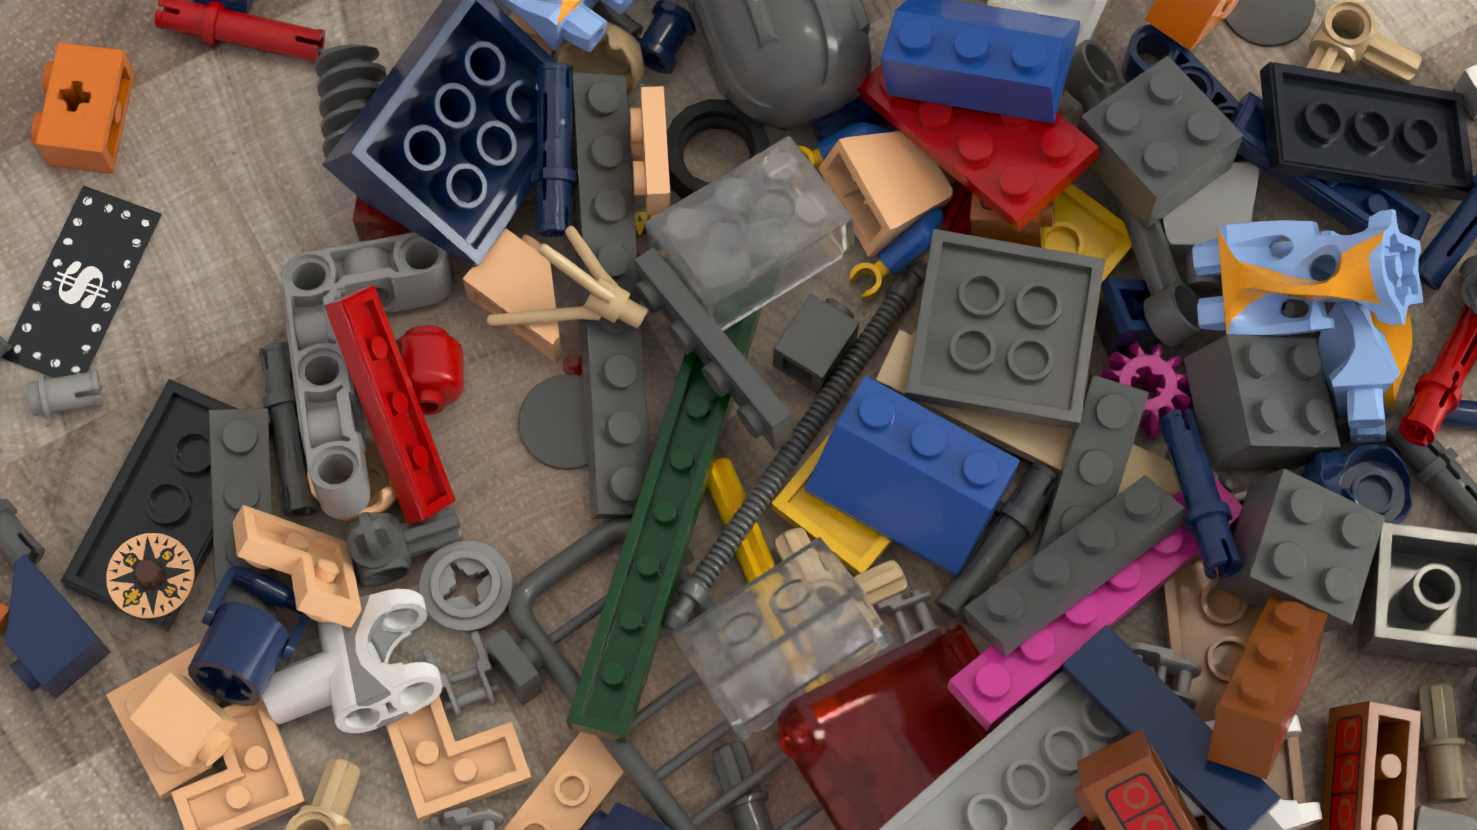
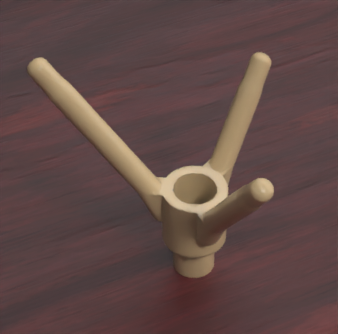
(604, 301)

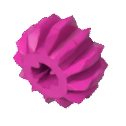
(1155, 377)

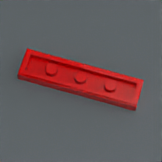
(390, 404)

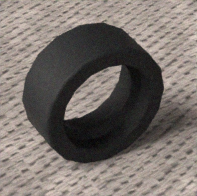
(701, 117)

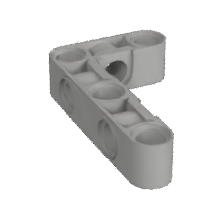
(332, 412)

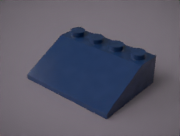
(450, 130)

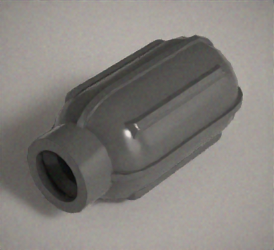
(785, 57)

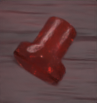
(573, 364)

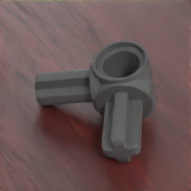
(385, 547)

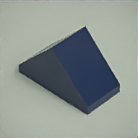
(1122, 316)

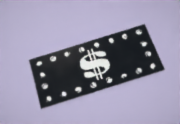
(81, 284)

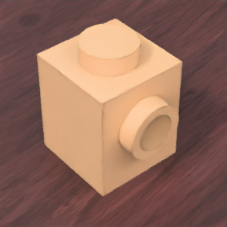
(185, 722)

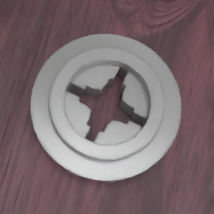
(473, 560)

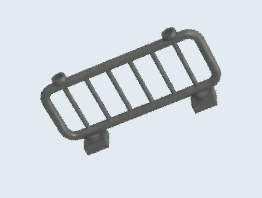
(520, 664)

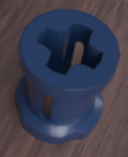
(665, 36)

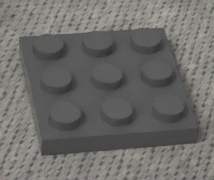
(1005, 329)

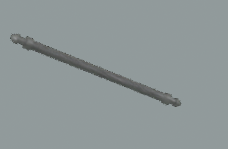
(695, 590)

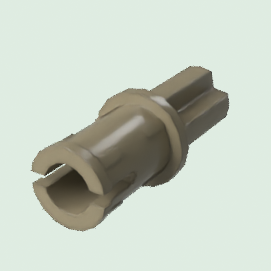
(1441, 743)

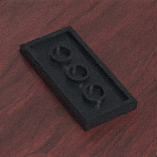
(1366, 131)
(157, 490)

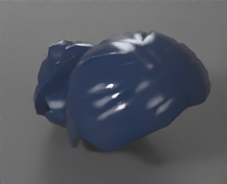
(1368, 476)

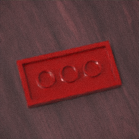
(998, 157)

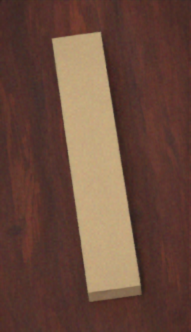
(1024, 438)

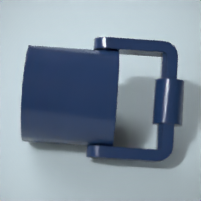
(244, 640)

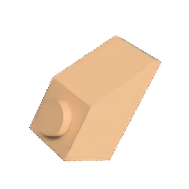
(517, 280)

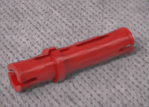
(218, 24)
(1440, 389)

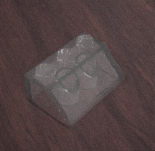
(782, 637)

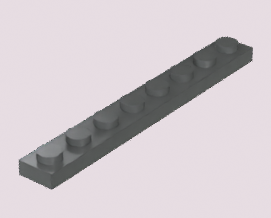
(609, 350)

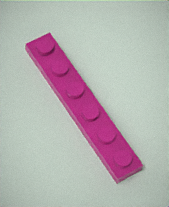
(999, 684)

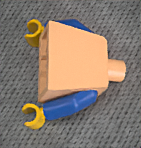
(889, 192)

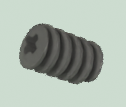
(345, 87)

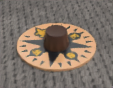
(150, 575)

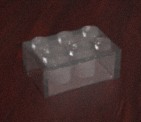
(753, 233)

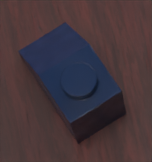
(47, 633)

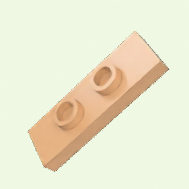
(571, 788)

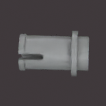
(64, 393)

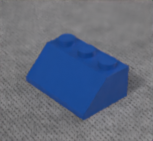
(979, 57)
(911, 475)

